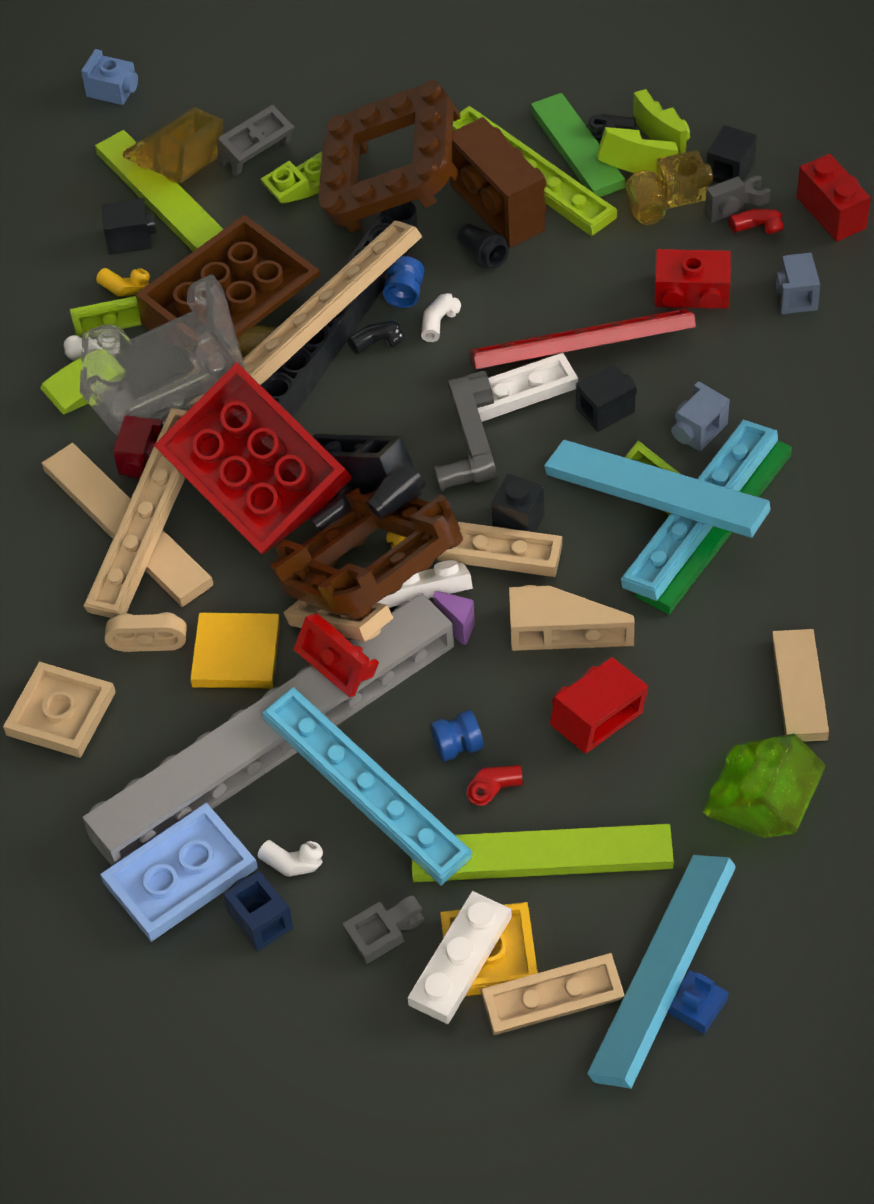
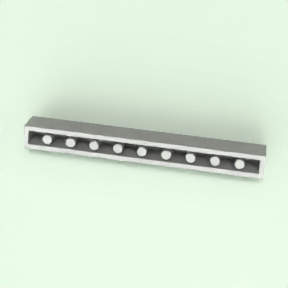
(248, 747)

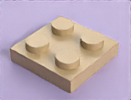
(59, 709)

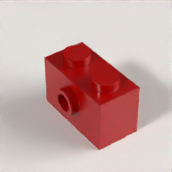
(833, 197)
(692, 278)
(598, 704)

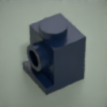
(258, 910)

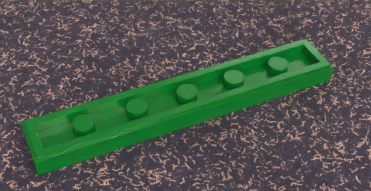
(716, 536)

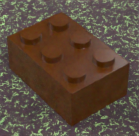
(498, 182)

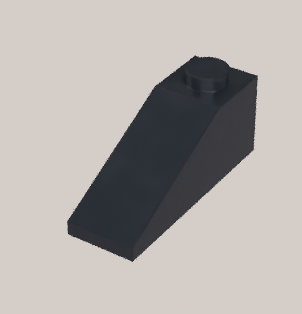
(365, 457)

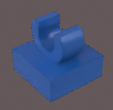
(698, 1001)

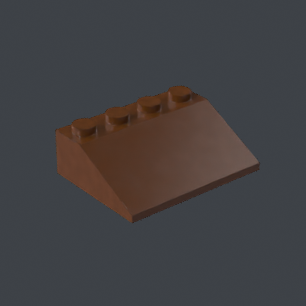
(249, 265)

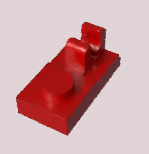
(333, 655)

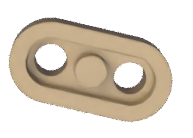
(145, 632)

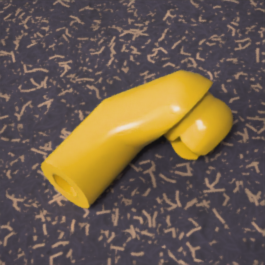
(123, 286)

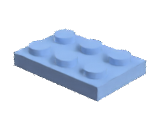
(178, 871)

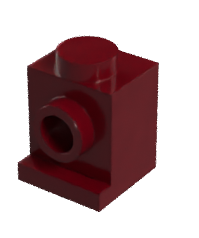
(135, 444)

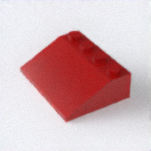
(252, 460)

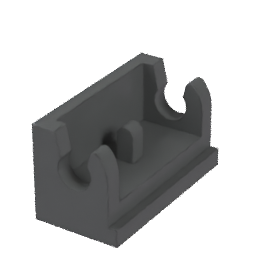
(253, 138)

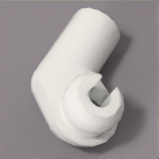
(432, 315)
(294, 863)

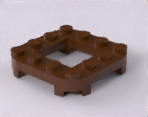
(348, 136)
(308, 568)

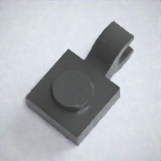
(731, 195)
(379, 931)

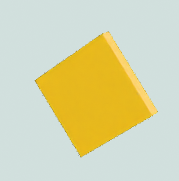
(235, 650)
(511, 956)

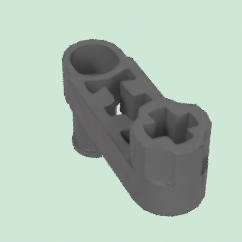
(468, 395)

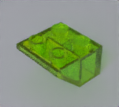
(766, 786)

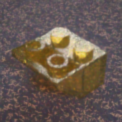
(179, 145)

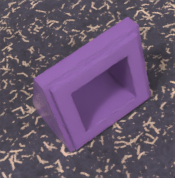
(459, 612)

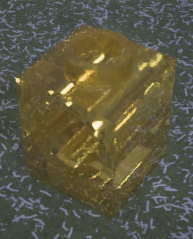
(684, 178)

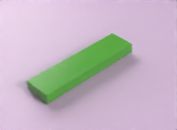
(576, 145)

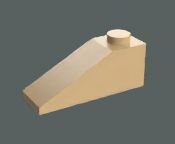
(560, 620)

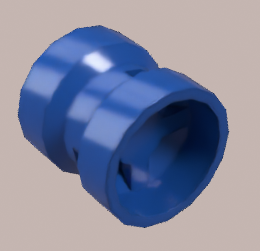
(404, 282)
(456, 735)

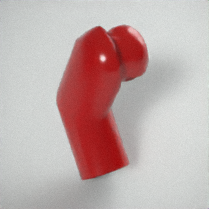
(755, 217)
(490, 781)

